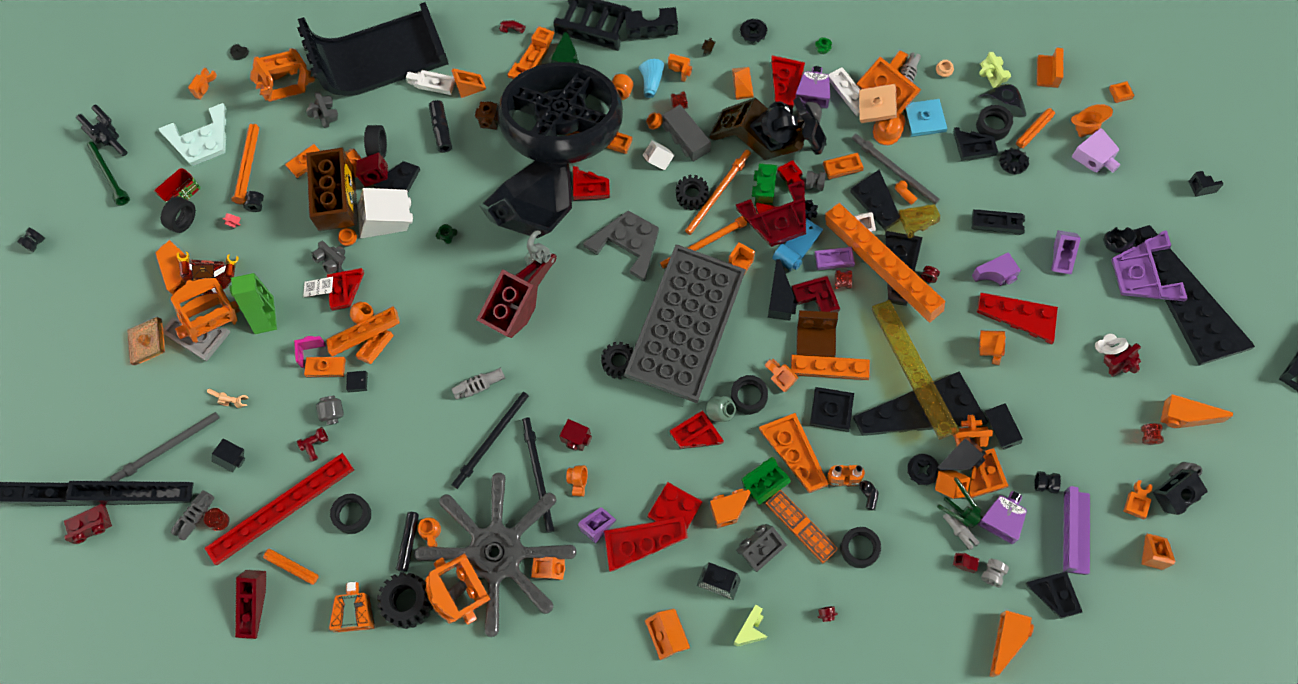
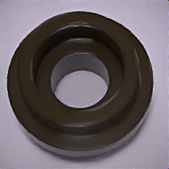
(708, 46)

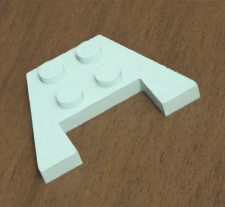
(201, 143)

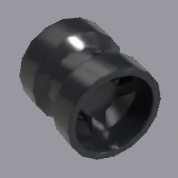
(29, 243)
(1047, 482)

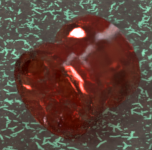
(679, 99)
(843, 279)
(1152, 434)
(213, 515)

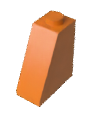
(169, 266)

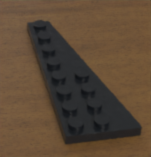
(1200, 318)

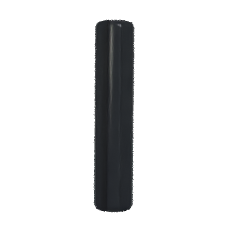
(407, 542)

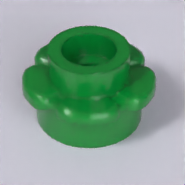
(823, 49)

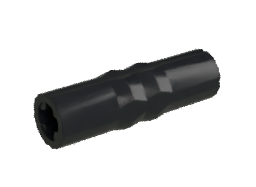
(440, 126)

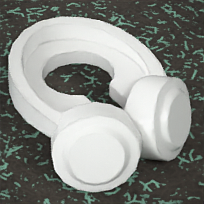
(1103, 346)

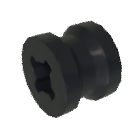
(253, 201)

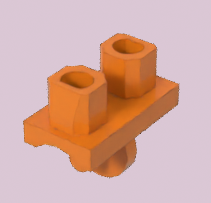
(980, 433)

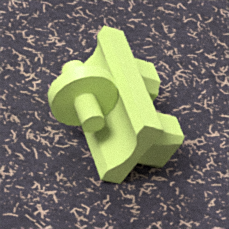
(993, 70)

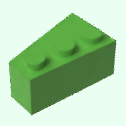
(254, 302)

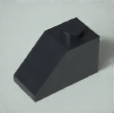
(964, 456)

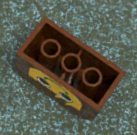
(331, 190)

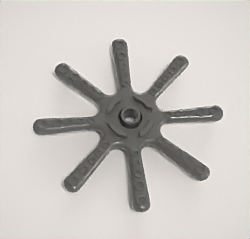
(510, 555)

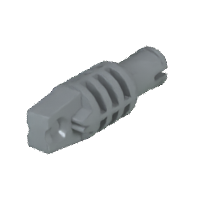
(909, 69)
(477, 384)

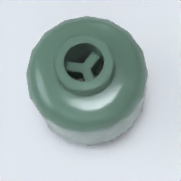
(720, 408)

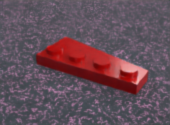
(1028, 316)
(639, 541)

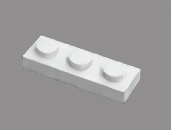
(846, 89)

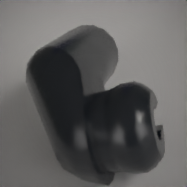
(871, 493)

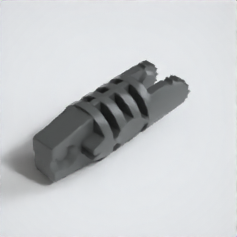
(193, 514)

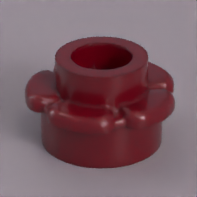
(827, 613)

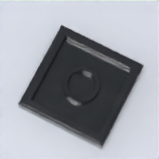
(832, 409)

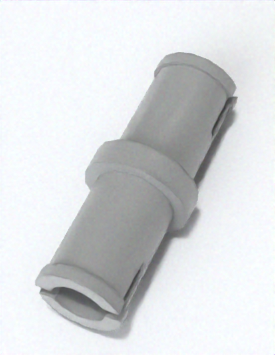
(961, 531)

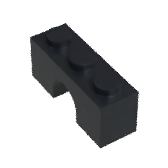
(664, 25)

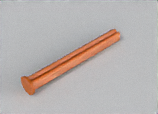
(246, 164)

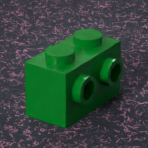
(765, 185)

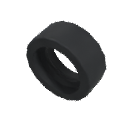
(997, 111)
(375, 140)
(170, 211)
(749, 380)
(340, 503)
(872, 536)

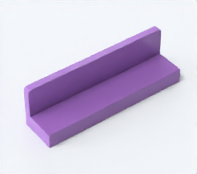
(1076, 531)

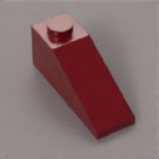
(249, 603)

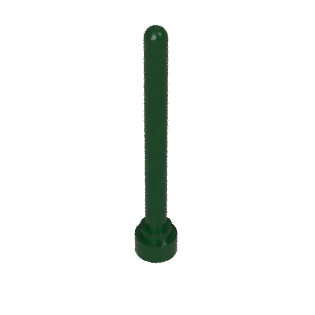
(119, 195)

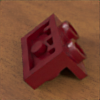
(87, 524)

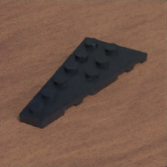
(907, 413)

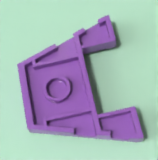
(1138, 274)

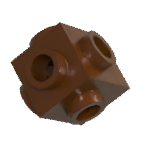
(487, 115)

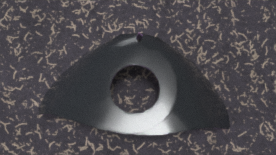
(1016, 100)

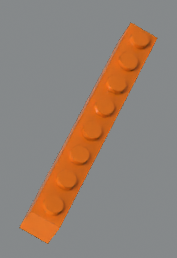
(885, 263)

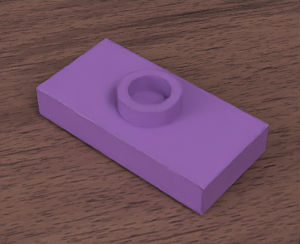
(834, 258)

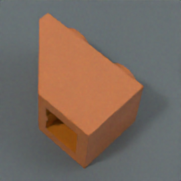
(728, 509)

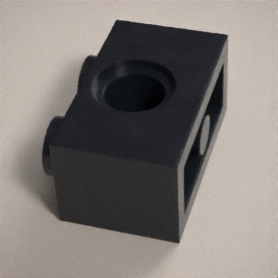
(1180, 492)

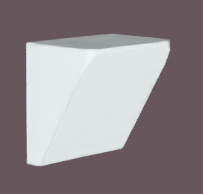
(867, 220)

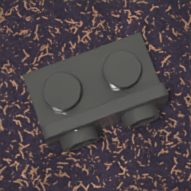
(761, 546)

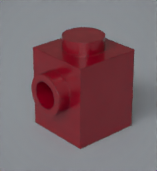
(575, 435)

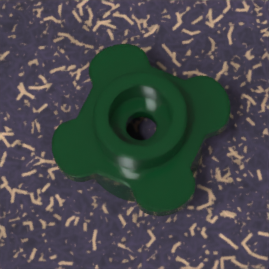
(446, 229)

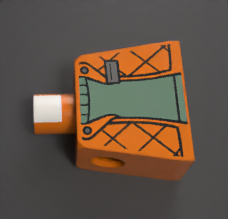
(351, 611)

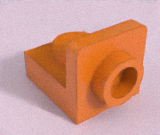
(680, 64)
(548, 568)

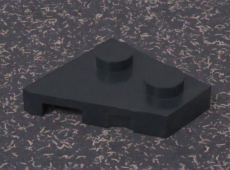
(974, 145)

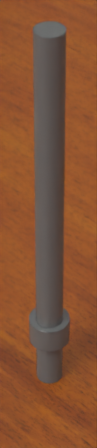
(868, 147)
(131, 468)

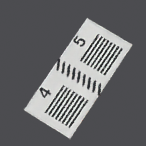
(318, 287)

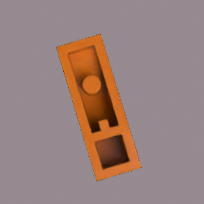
(1183, 413)
(1011, 636)

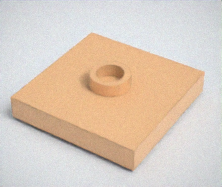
(877, 103)

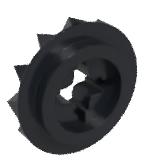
(751, 25)
(1014, 167)
(923, 460)

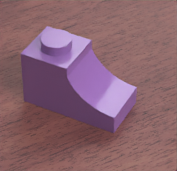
(1065, 251)
(1001, 270)

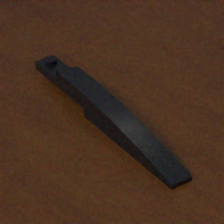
(95, 493)

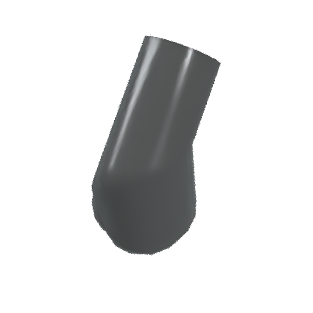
(1188, 466)

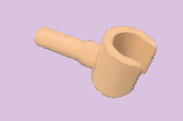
(216, 394)
(237, 401)

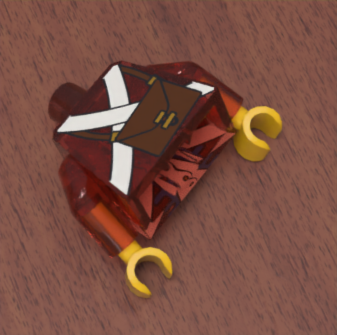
(201, 269)

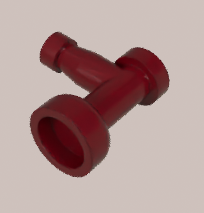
(306, 444)

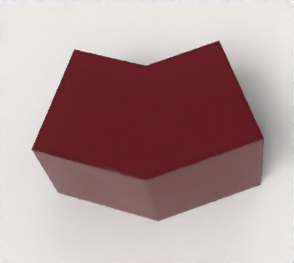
(966, 562)

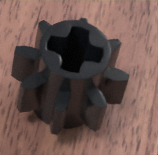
(810, 209)

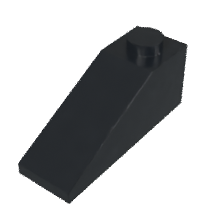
(782, 297)

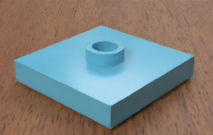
(925, 118)

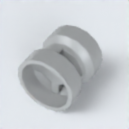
(995, 573)

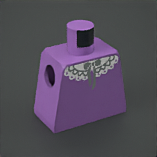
(815, 87)
(1005, 517)

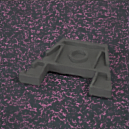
(631, 234)

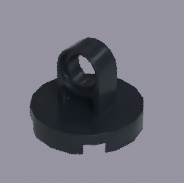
(779, 125)

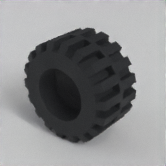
(391, 592)

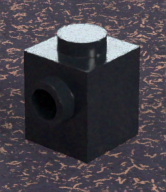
(228, 455)

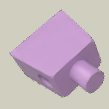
(1097, 152)

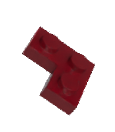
(818, 290)

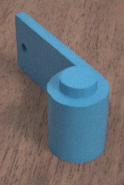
(795, 249)

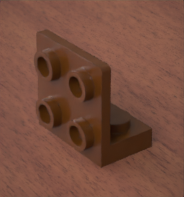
(816, 333)

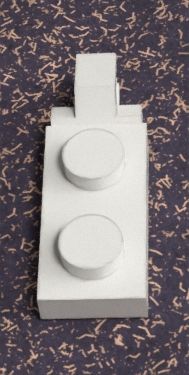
(431, 81)

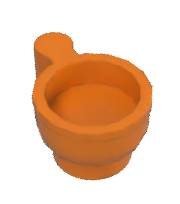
(578, 477)
(429, 530)

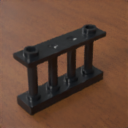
(588, 34)

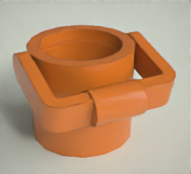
(992, 344)

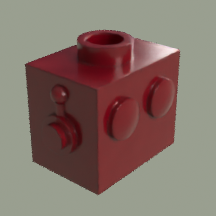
(372, 169)

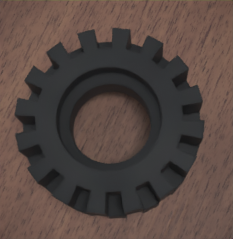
(695, 183)
(607, 357)

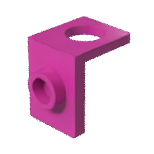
(306, 343)

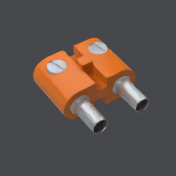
(845, 475)

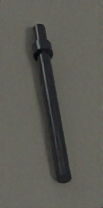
(530, 438)
(467, 470)

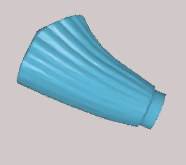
(652, 73)

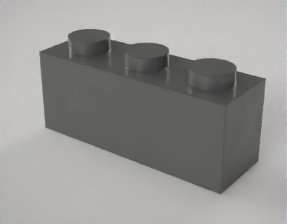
(686, 133)

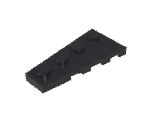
(908, 251)

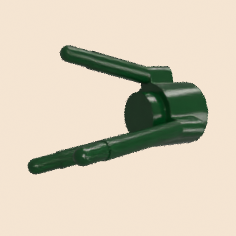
(968, 516)

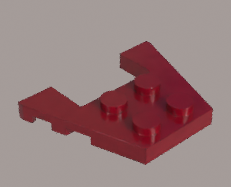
(781, 222)

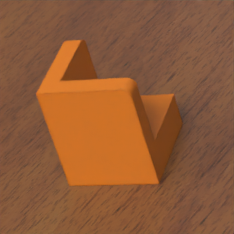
(742, 256)
(946, 485)

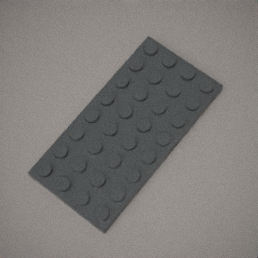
(685, 323)

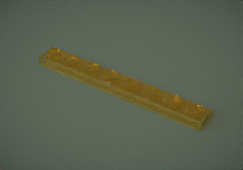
(915, 370)

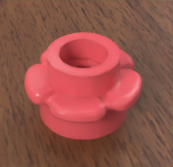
(231, 220)

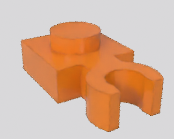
(1137, 502)

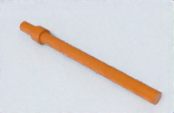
(737, 166)
(739, 223)

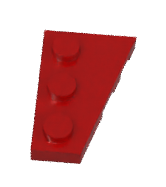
(786, 78)

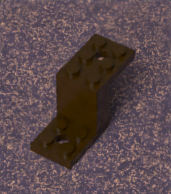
(737, 121)

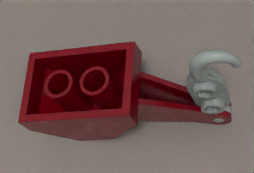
(515, 296)

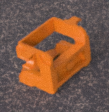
(275, 66)
(197, 305)
(442, 600)

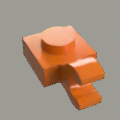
(200, 83)
(783, 375)

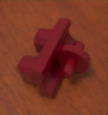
(1126, 361)

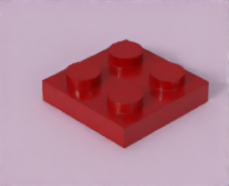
(675, 504)

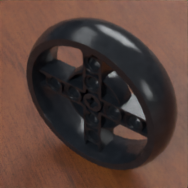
(560, 112)

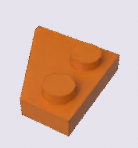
(988, 476)

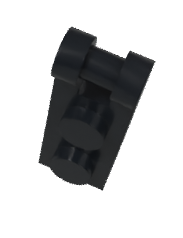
(998, 221)

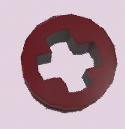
(930, 274)

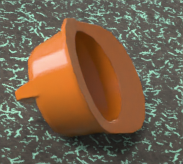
(1091, 119)
(889, 131)

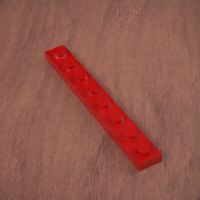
(279, 509)

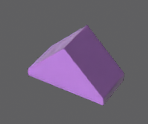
(596, 523)

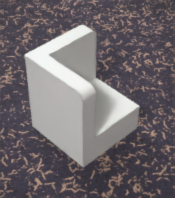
(658, 155)

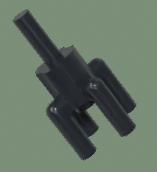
(101, 131)

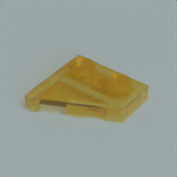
(918, 218)

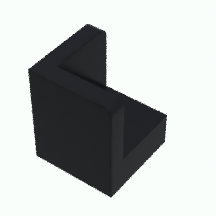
(1204, 184)

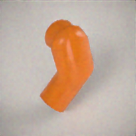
(901, 188)

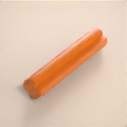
(1035, 128)
(290, 566)

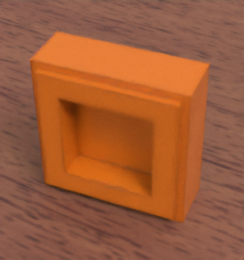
(1121, 92)

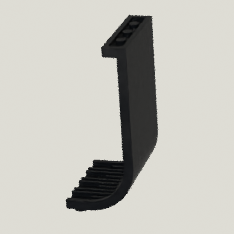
(375, 54)

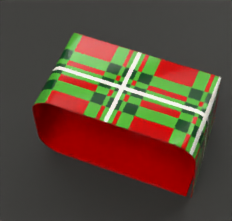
(175, 181)

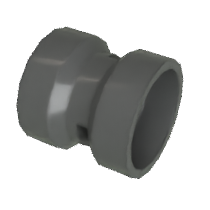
(810, 180)

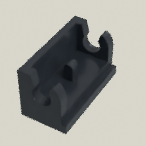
(1004, 426)

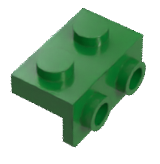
(765, 480)

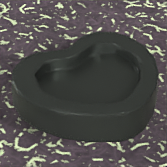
(238, 52)

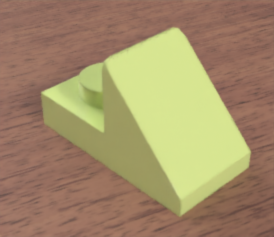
(748, 633)

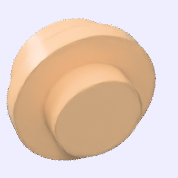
(944, 68)

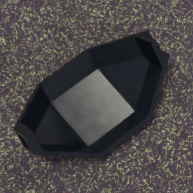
(531, 199)

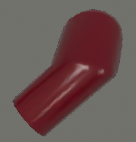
(505, 25)

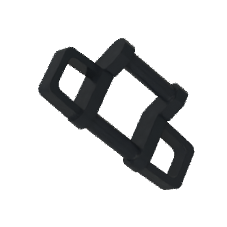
(812, 130)

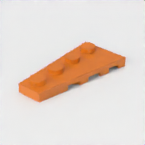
(794, 448)

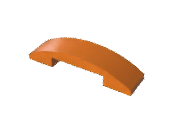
(535, 53)

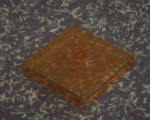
(146, 341)

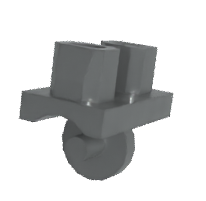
(319, 109)
(332, 256)

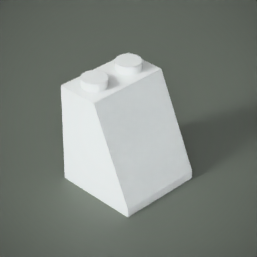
(383, 212)

